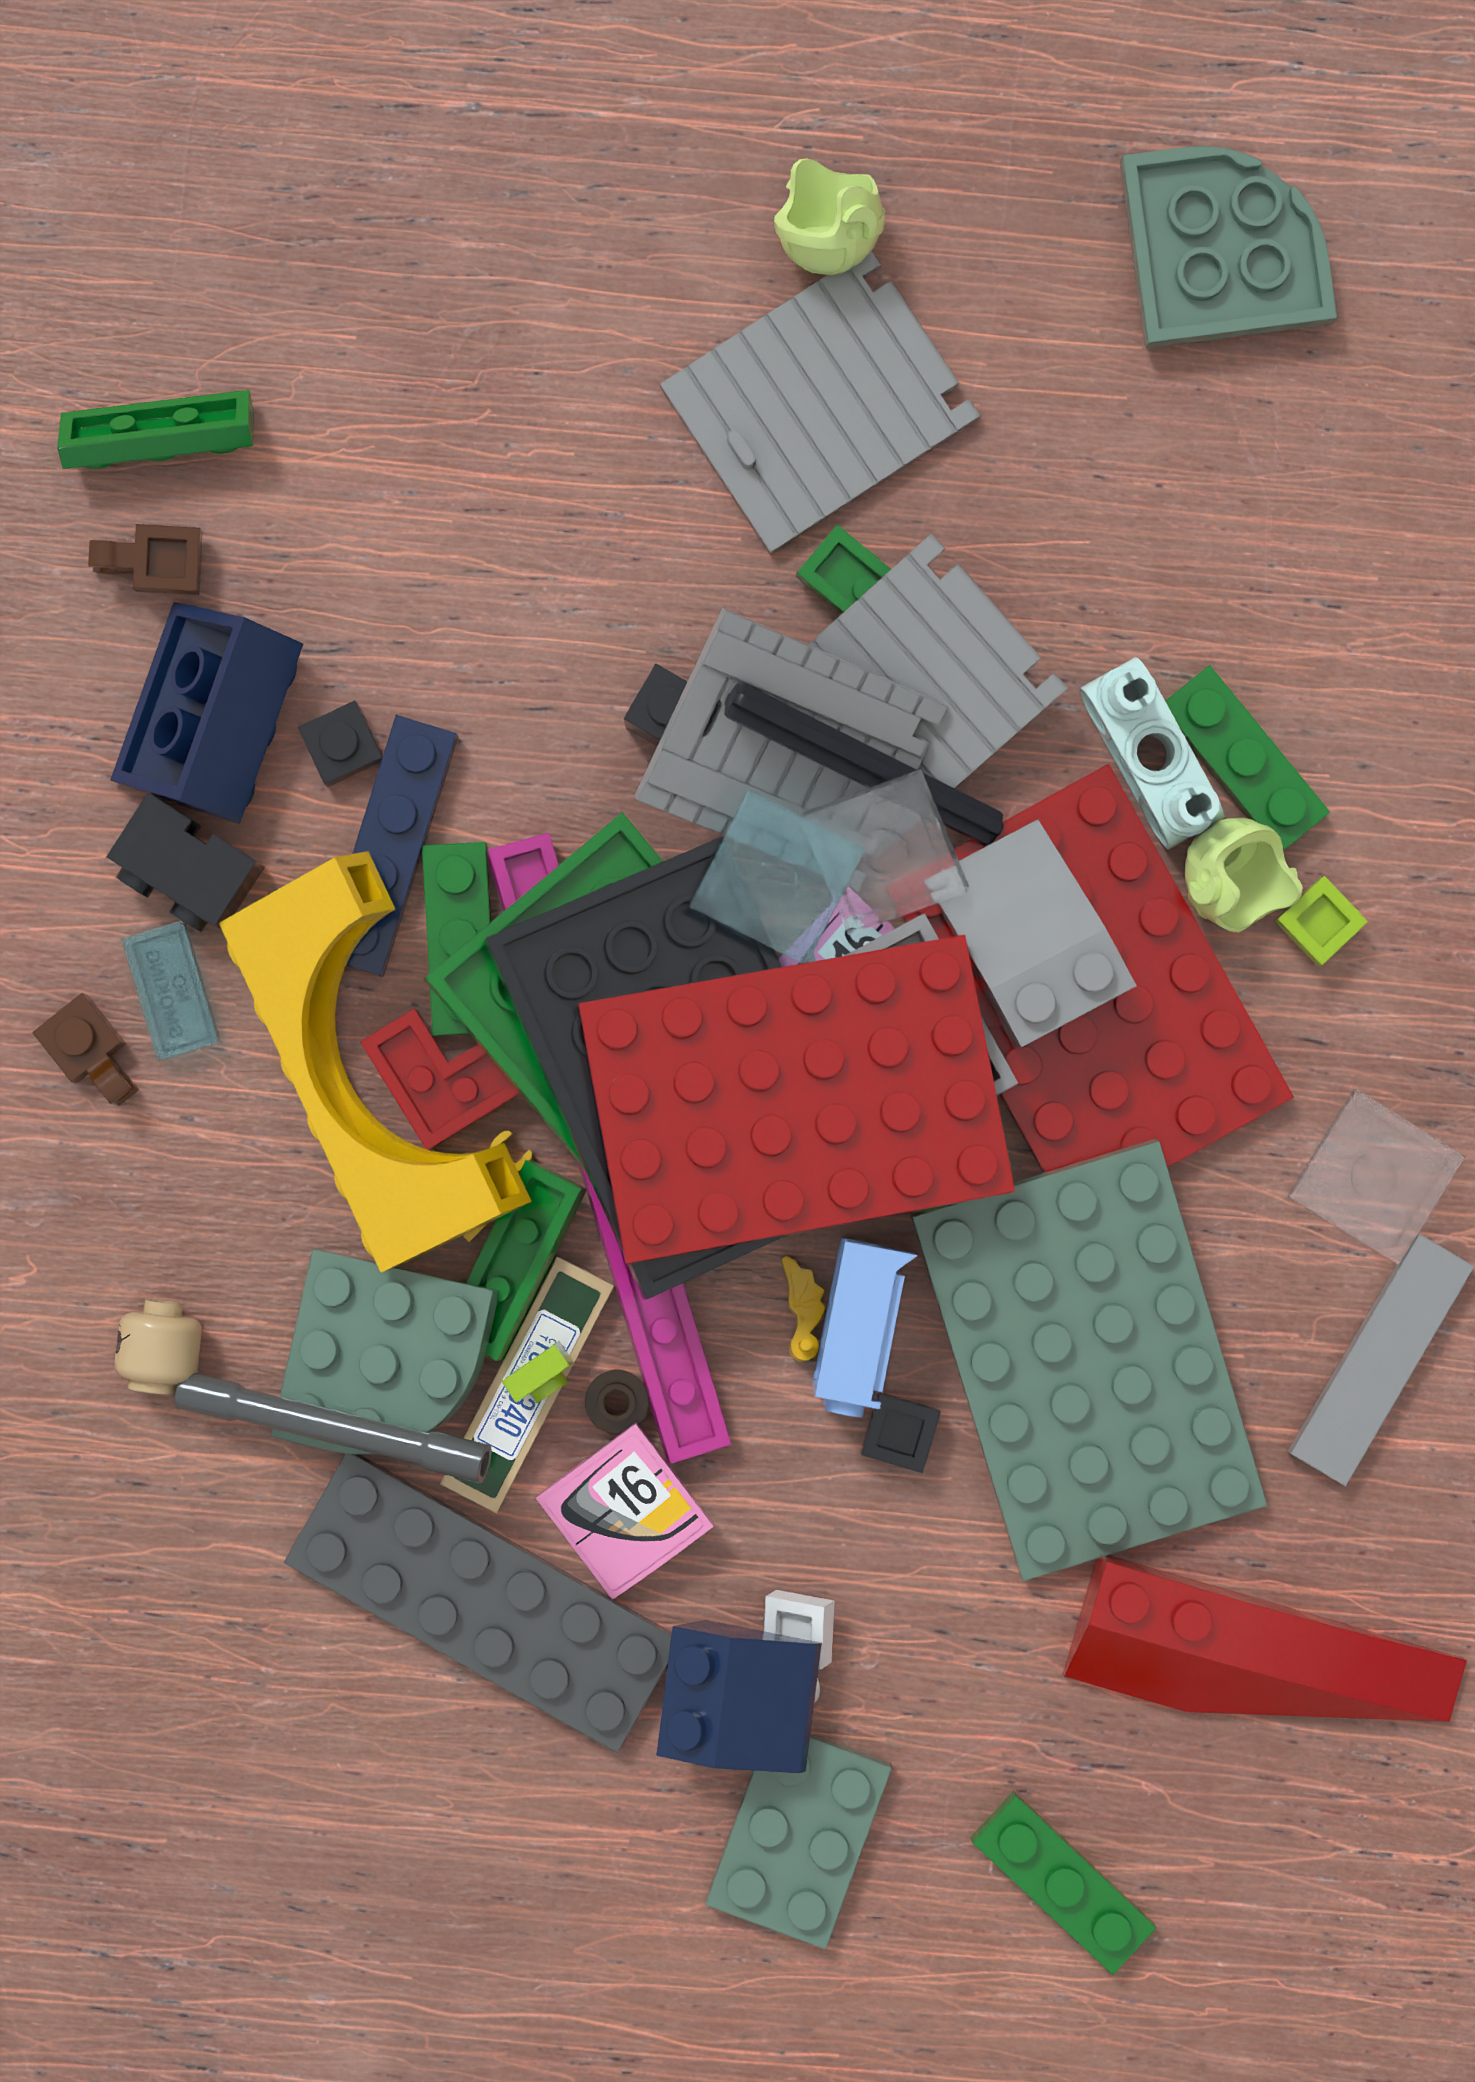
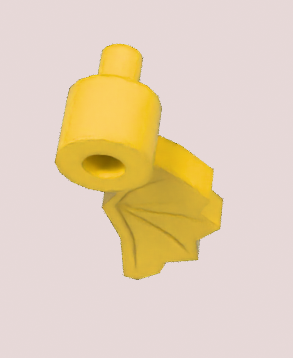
(806, 1304)

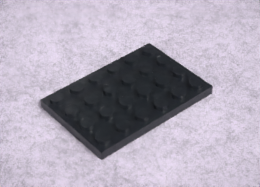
(608, 946)

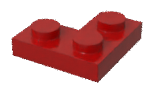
(431, 1090)

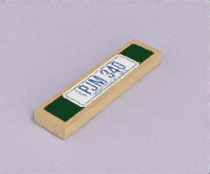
(562, 1313)

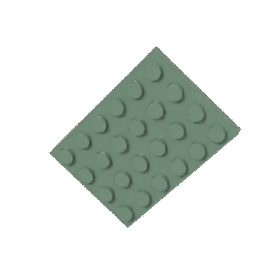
(1089, 1360)

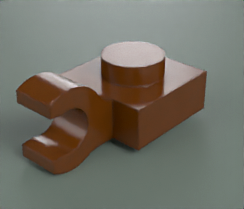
(160, 559)
(83, 1044)

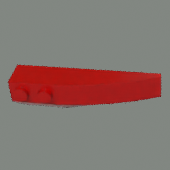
(1245, 1655)

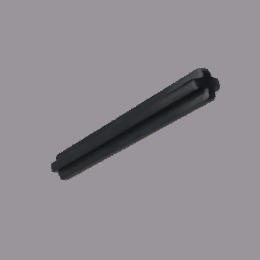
(854, 758)

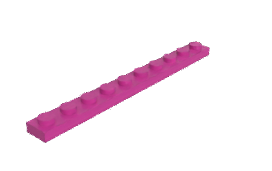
(663, 1325)

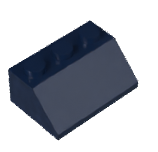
(207, 711)

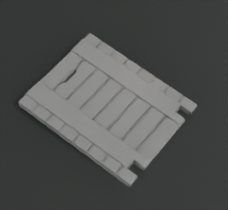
(821, 401)
(950, 647)
(710, 771)

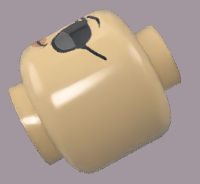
(157, 1347)

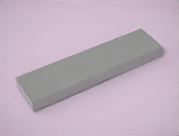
(1380, 1359)

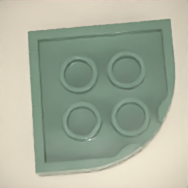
(1222, 247)
(385, 1344)

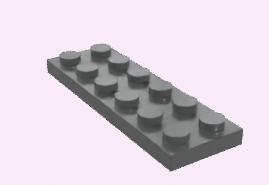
(482, 1600)

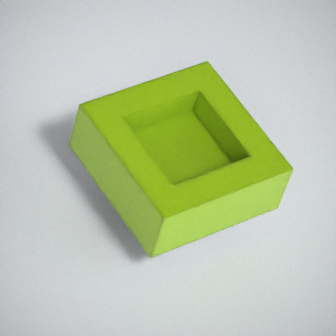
(1321, 921)
(540, 1375)

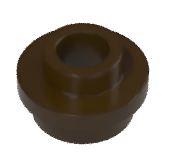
(622, 1381)

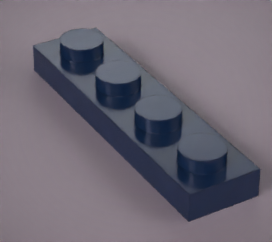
(399, 824)

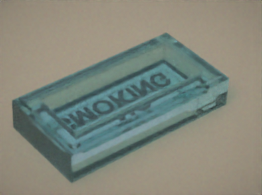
(171, 990)

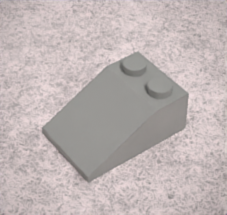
(1033, 936)

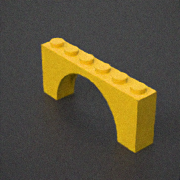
(293, 961)

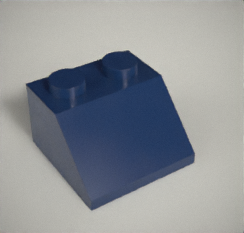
(738, 1698)

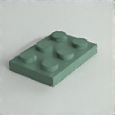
(799, 1842)

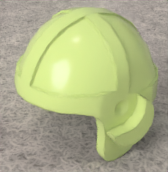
(829, 218)
(1239, 874)

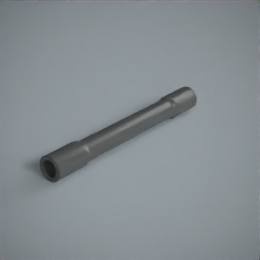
(432, 1450)

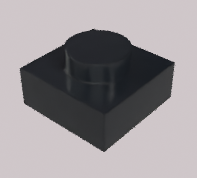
(340, 743)
(900, 1432)

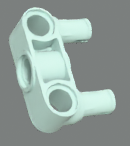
(1178, 795)

